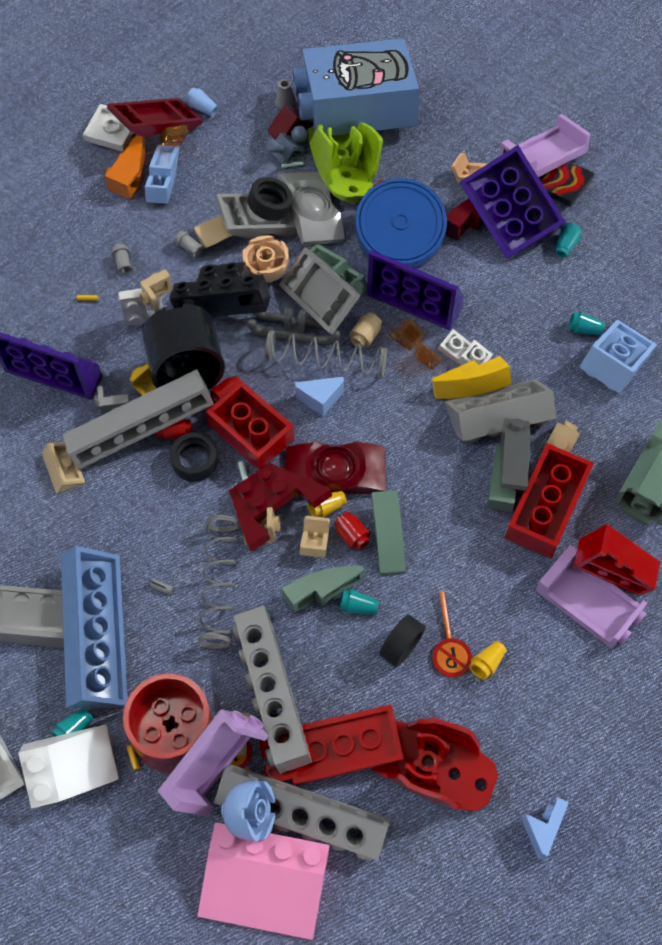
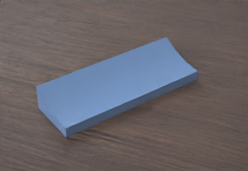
(93, 629)

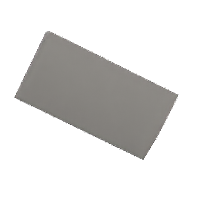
(31, 616)

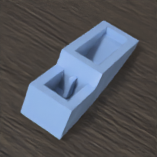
(162, 174)

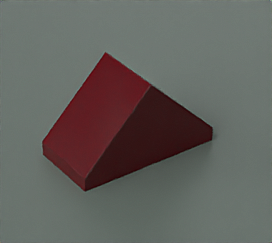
(287, 120)

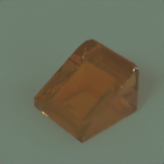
(407, 334)
(427, 355)

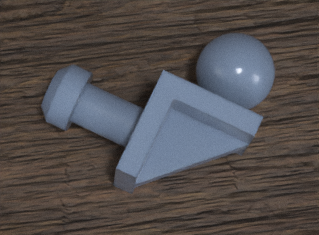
(286, 144)

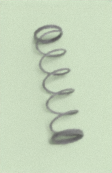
(270, 343)
(212, 635)

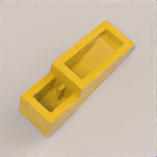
(472, 379)

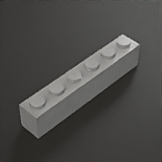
(137, 419)

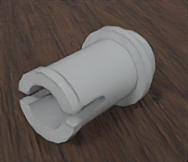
(189, 244)
(120, 253)

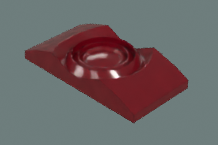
(154, 116)
(344, 468)

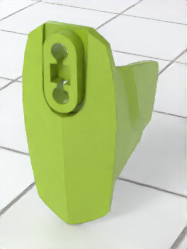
(347, 159)

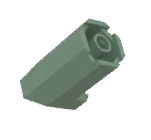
(643, 487)

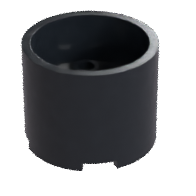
(180, 343)

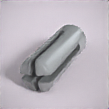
(169, 589)

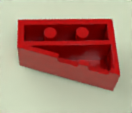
(617, 560)

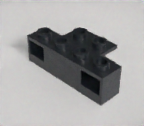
(223, 291)

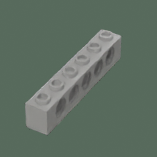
(295, 750)
(317, 807)

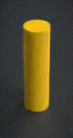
(87, 298)
(133, 758)

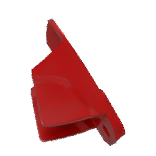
(434, 750)

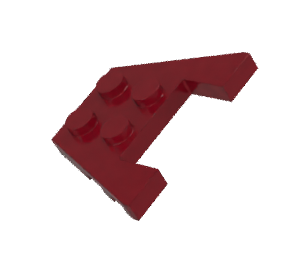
(271, 488)

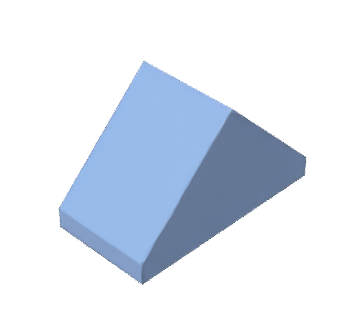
(320, 393)

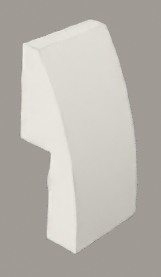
(462, 350)

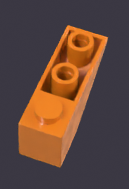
(127, 172)

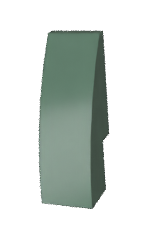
(341, 267)
(498, 497)
(388, 532)
(321, 585)

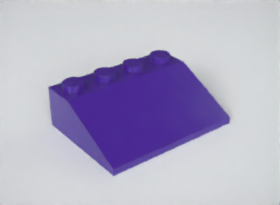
(513, 202)
(413, 291)
(49, 366)

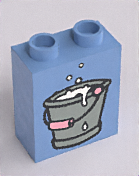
(358, 85)

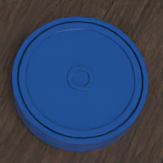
(401, 221)

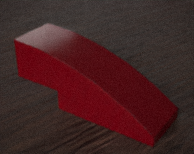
(461, 219)

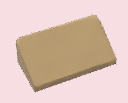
(211, 232)
(61, 468)

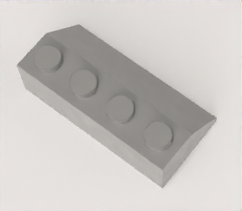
(485, 413)

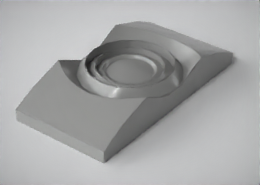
(313, 209)
(242, 222)
(319, 290)

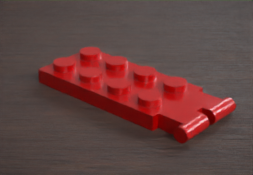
(344, 746)

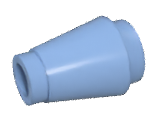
(201, 102)

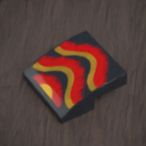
(567, 182)

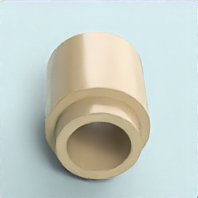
(365, 330)

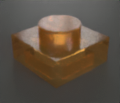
(174, 135)

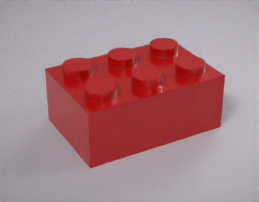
(250, 425)

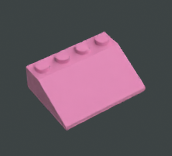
(264, 882)

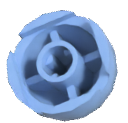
(248, 810)

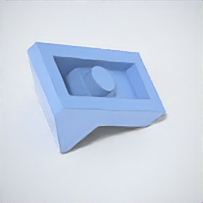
(541, 833)

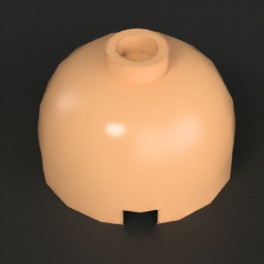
(266, 257)

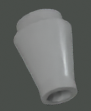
(284, 94)

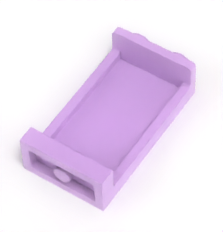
(553, 146)
(590, 600)
(207, 760)

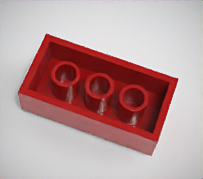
(548, 500)

